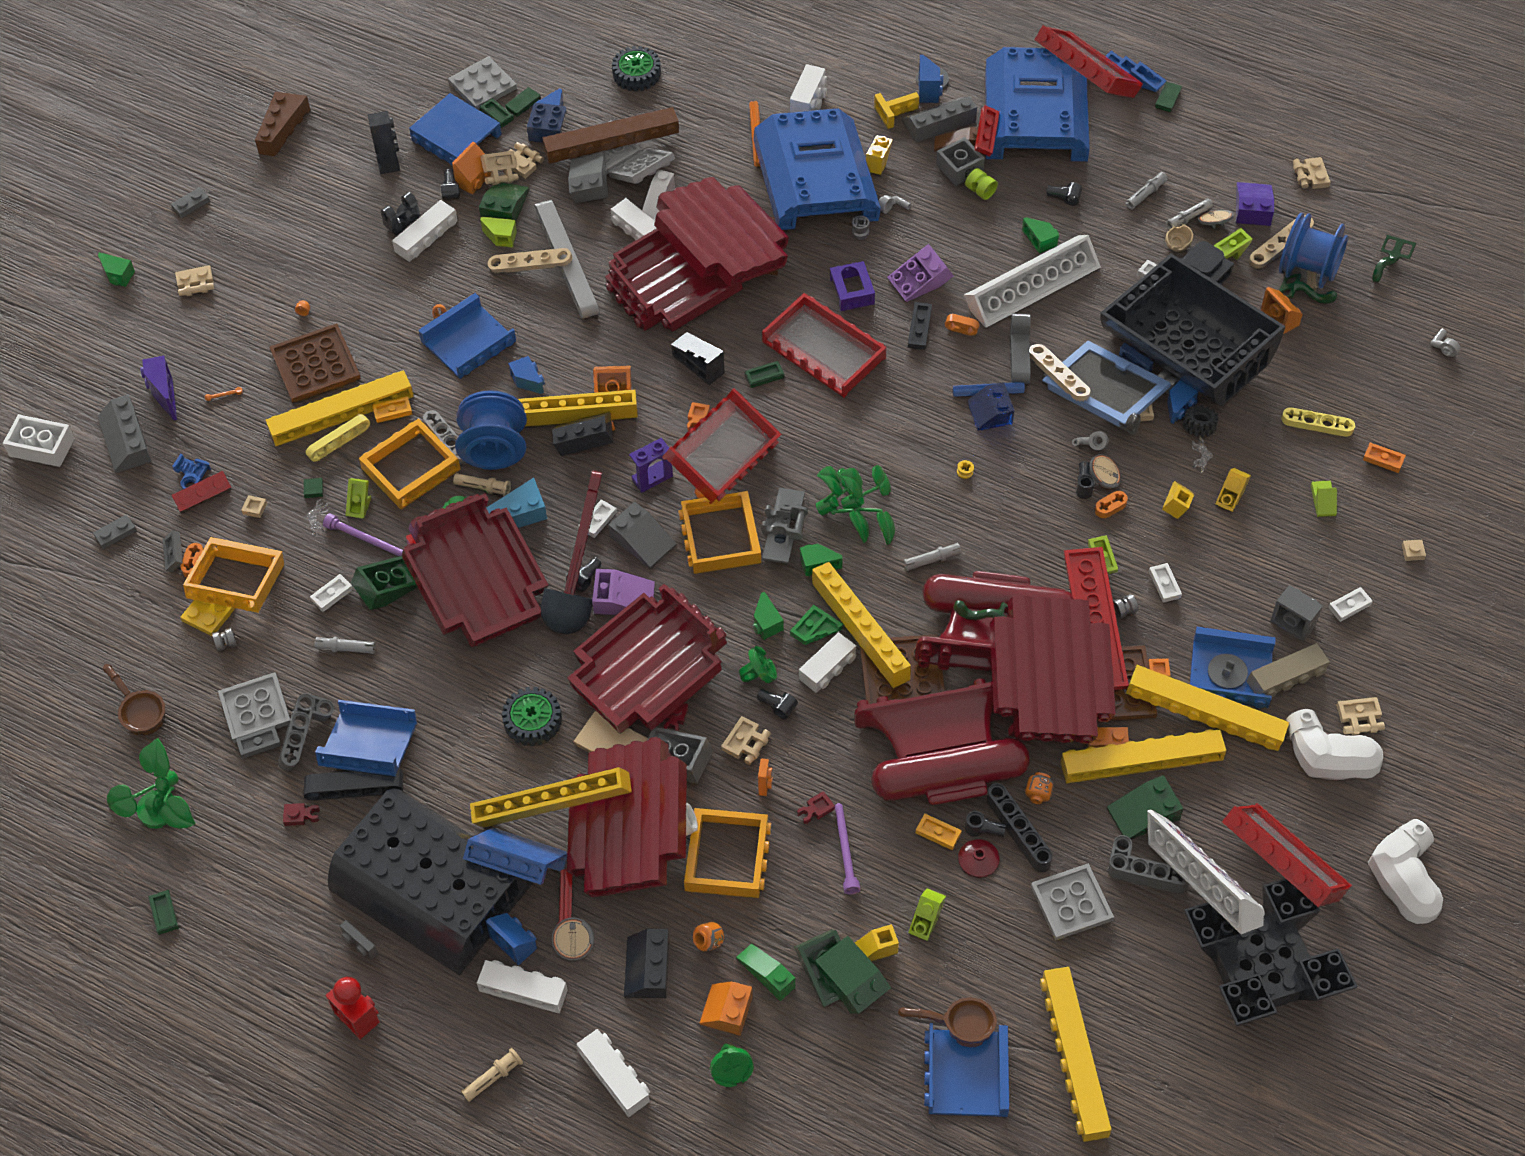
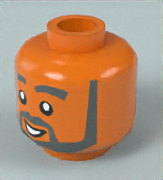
(1039, 788)
(708, 936)

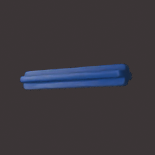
(971, 390)

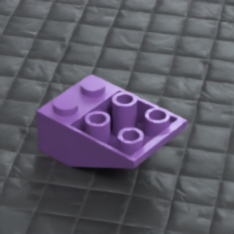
(920, 274)
(618, 589)

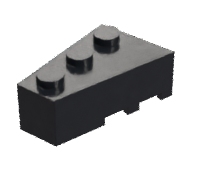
(383, 141)
(699, 357)

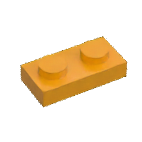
(392, 409)
(938, 831)

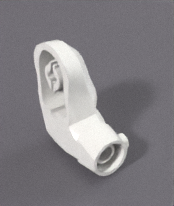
(1332, 754)
(1404, 875)

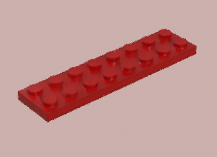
(1090, 582)

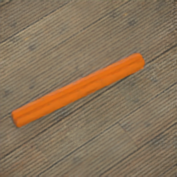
(755, 121)

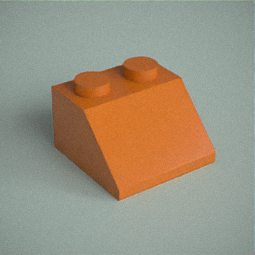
(469, 169)
(1281, 309)
(612, 378)
(727, 1007)

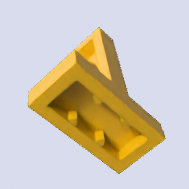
(895, 107)

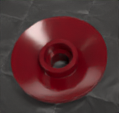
(978, 866)

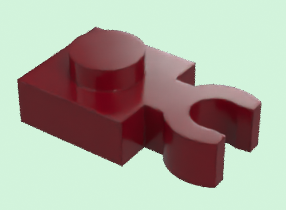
(677, 717)
(817, 806)
(297, 814)

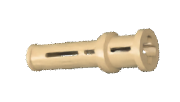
(490, 485)
(500, 1068)

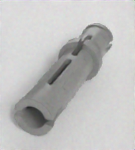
(1151, 186)
(1202, 206)
(933, 556)
(336, 644)

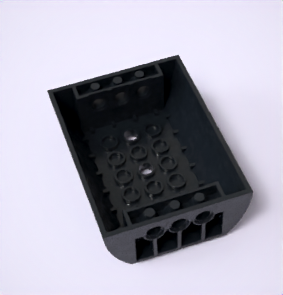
(1195, 314)
(415, 900)

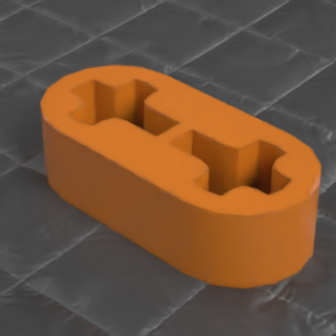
(962, 324)
(1109, 503)
(188, 558)

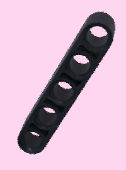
(349, 784)
(1020, 836)

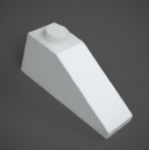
(662, 182)

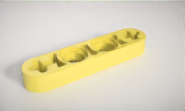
(1318, 419)
(337, 438)

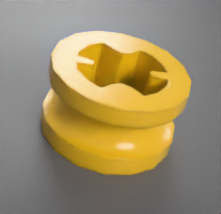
(962, 473)

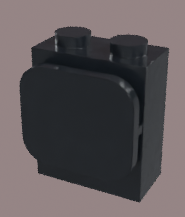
(1209, 261)

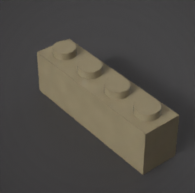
(1289, 671)

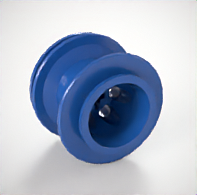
(1313, 250)
(491, 430)

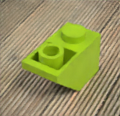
(499, 231)
(926, 914)

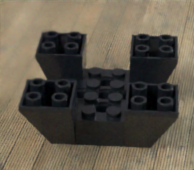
(1298, 977)

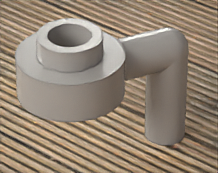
(886, 203)
(1448, 346)
(1092, 440)

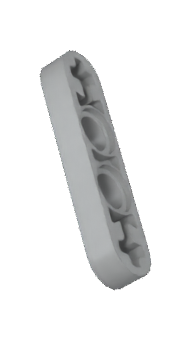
(448, 436)

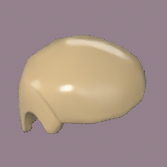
(1179, 238)

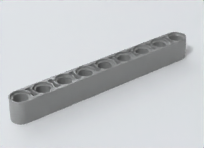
(572, 272)

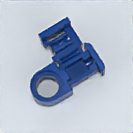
(192, 471)

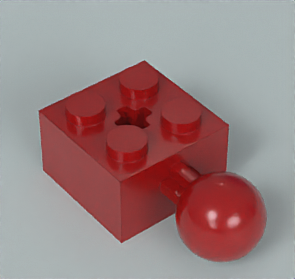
(352, 1007)

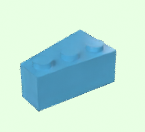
(523, 504)

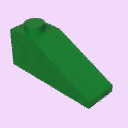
(767, 971)

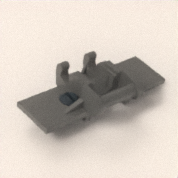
(776, 527)

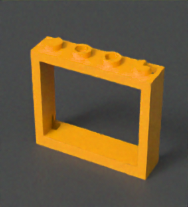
(423, 483)
(729, 501)
(237, 552)
(722, 886)

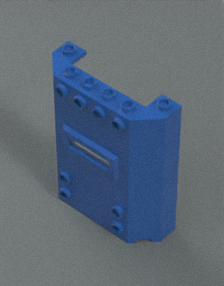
(1034, 113)
(814, 179)

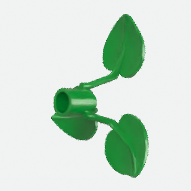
(855, 500)
(831, 503)
(154, 759)

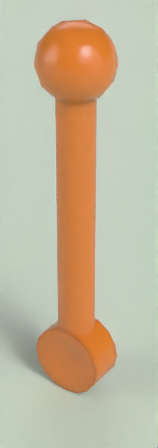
(238, 391)

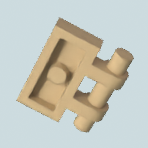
(497, 162)
(525, 166)
(1316, 173)
(195, 281)
(1358, 710)
(740, 737)

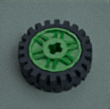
(636, 68)
(532, 716)

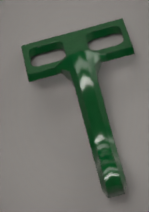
(1394, 256)
(1327, 298)
(962, 610)

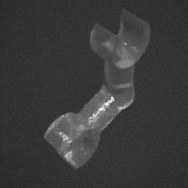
(1205, 452)
(313, 513)

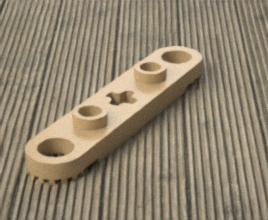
(1272, 248)
(519, 261)
(1064, 377)

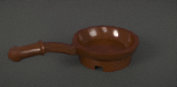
(140, 710)
(967, 1020)

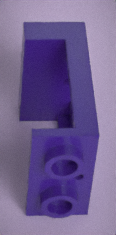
(857, 298)
(646, 476)

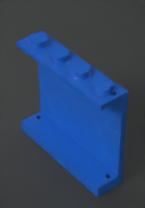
(452, 128)
(466, 336)
(1250, 648)
(368, 738)
(514, 855)
(967, 1078)

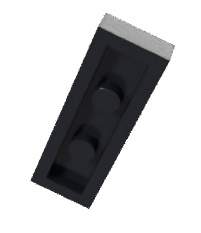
(919, 325)

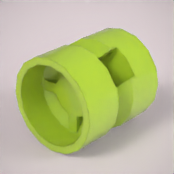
(981, 184)

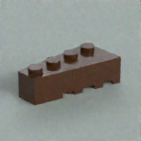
(279, 122)

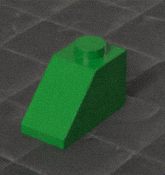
(1040, 234)
(117, 269)
(817, 555)
(767, 618)

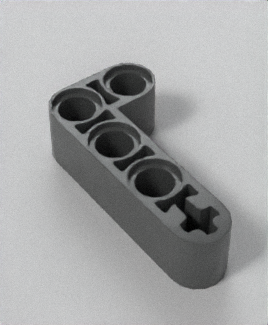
(1020, 348)
(300, 732)
(1148, 867)

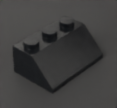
(583, 434)
(647, 964)

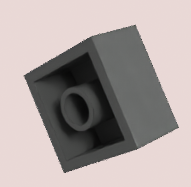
(959, 160)
(1296, 613)

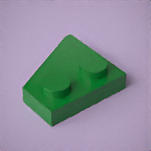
(814, 626)

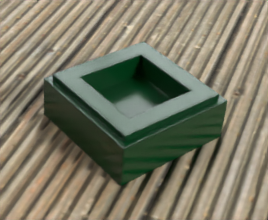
(313, 487)

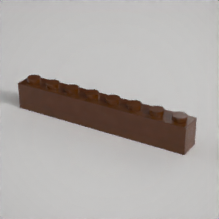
(611, 135)

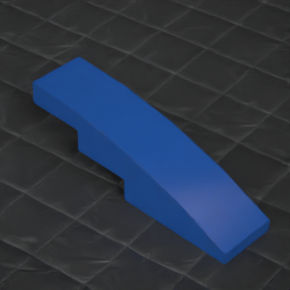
(1140, 71)

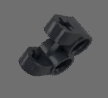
(405, 215)

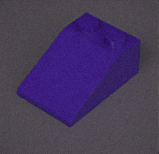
(1254, 204)
(160, 382)

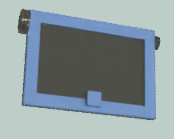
(1116, 386)

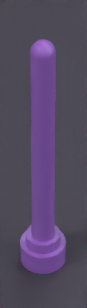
(332, 522)
(851, 884)

